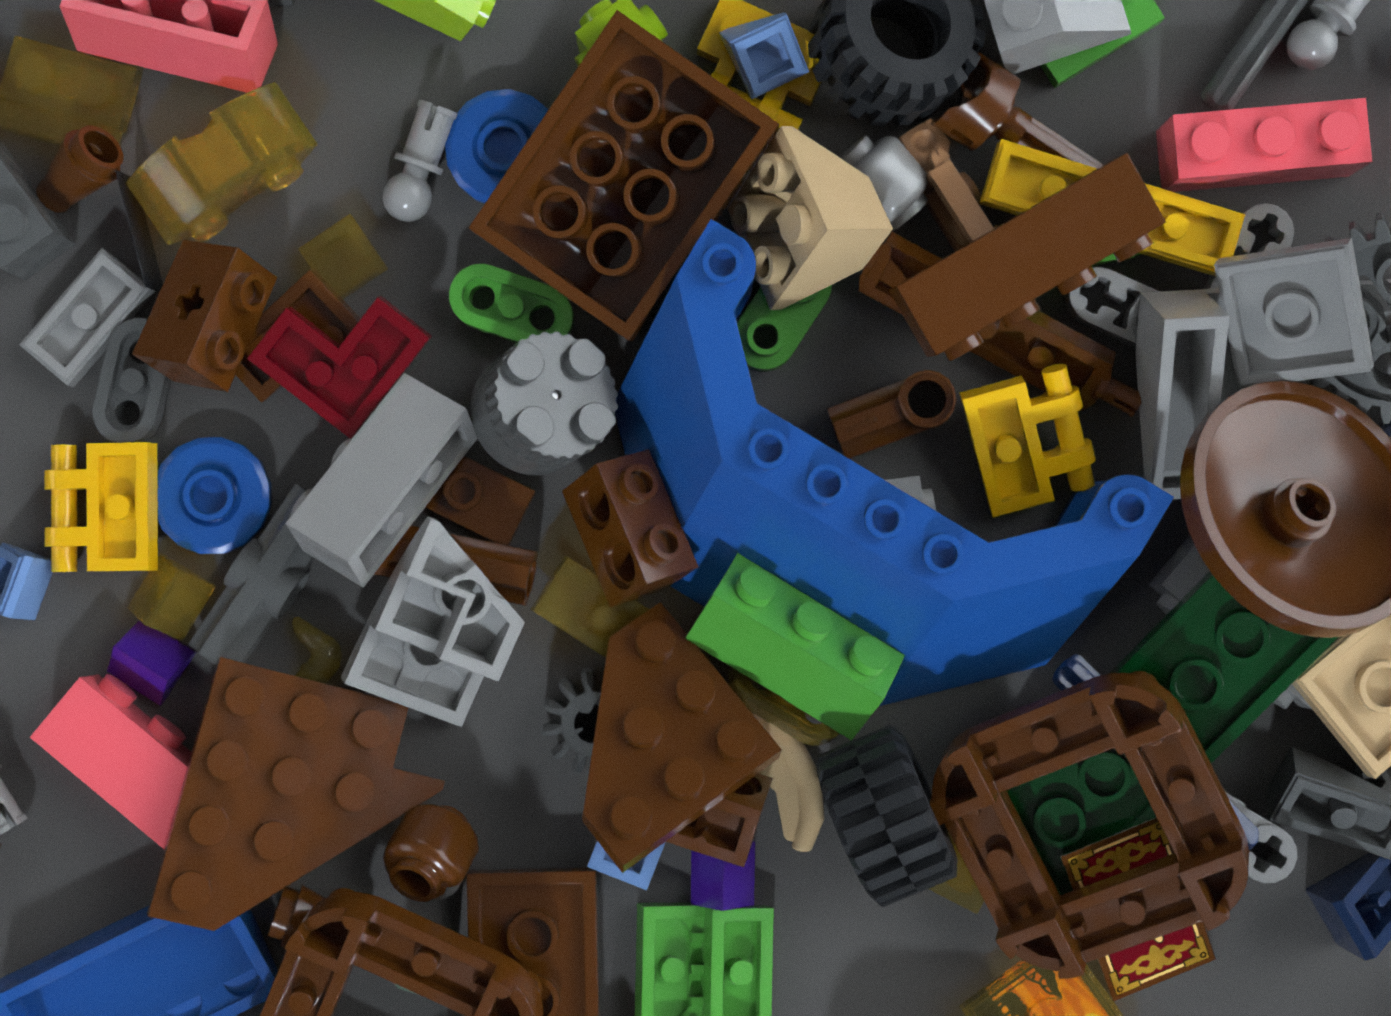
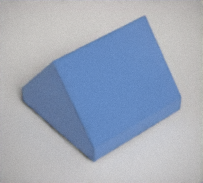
(22, 582)

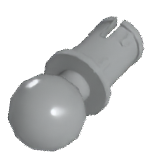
(1315, 41)
(407, 193)

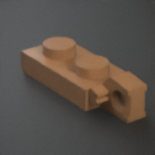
(950, 194)

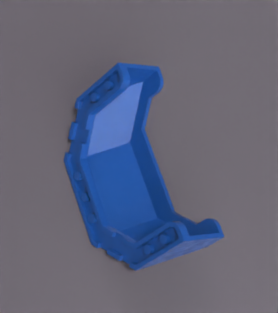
(837, 529)

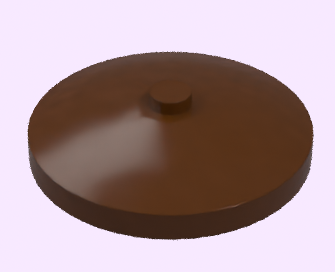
(1293, 507)

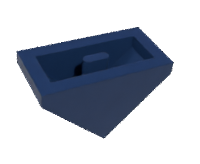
(1357, 905)

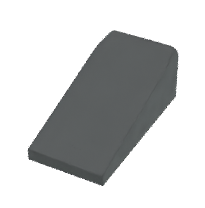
(1330, 803)

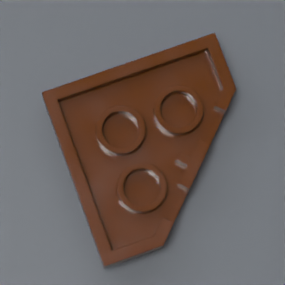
(664, 739)

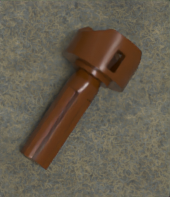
(988, 110)

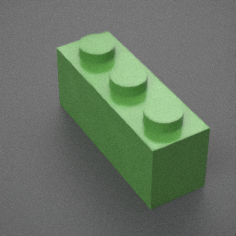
(795, 647)

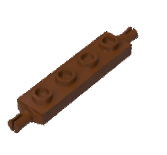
(1017, 349)

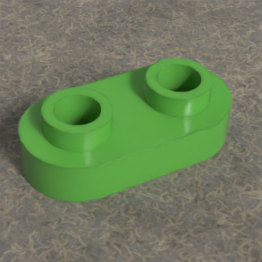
(513, 304)
(789, 324)

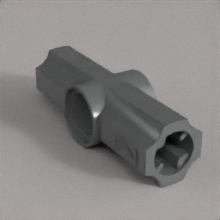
(258, 589)

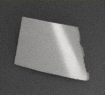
(434, 631)

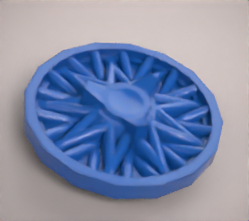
(489, 138)
(213, 495)

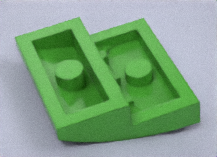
(703, 960)

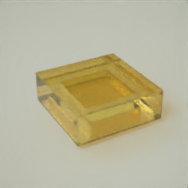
(344, 256)

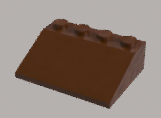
(624, 176)

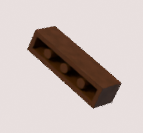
(1027, 257)

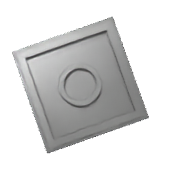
(1295, 313)

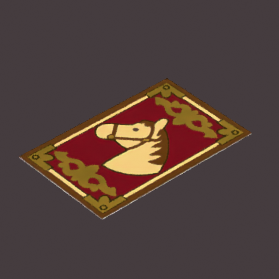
(1157, 958)

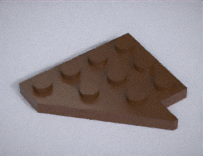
(276, 789)

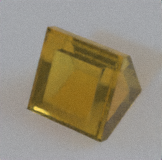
(171, 598)

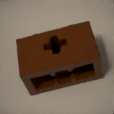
(205, 315)

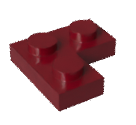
(344, 379)

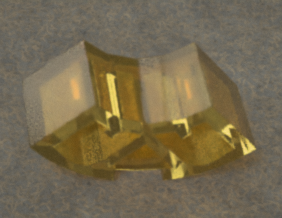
(204, 178)

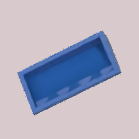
(147, 970)

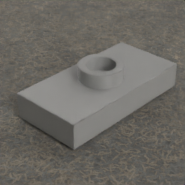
(84, 316)

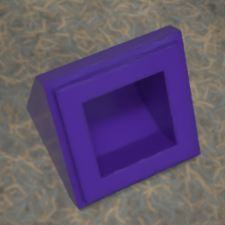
(149, 661)
(721, 883)

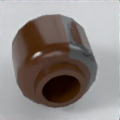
(430, 852)

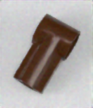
(885, 414)

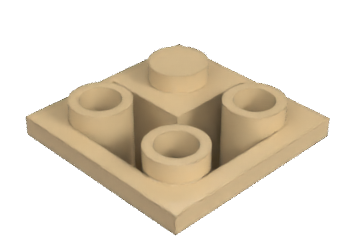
(806, 218)

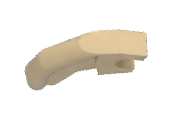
(796, 789)

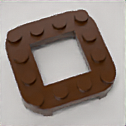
(1121, 911)
(401, 948)

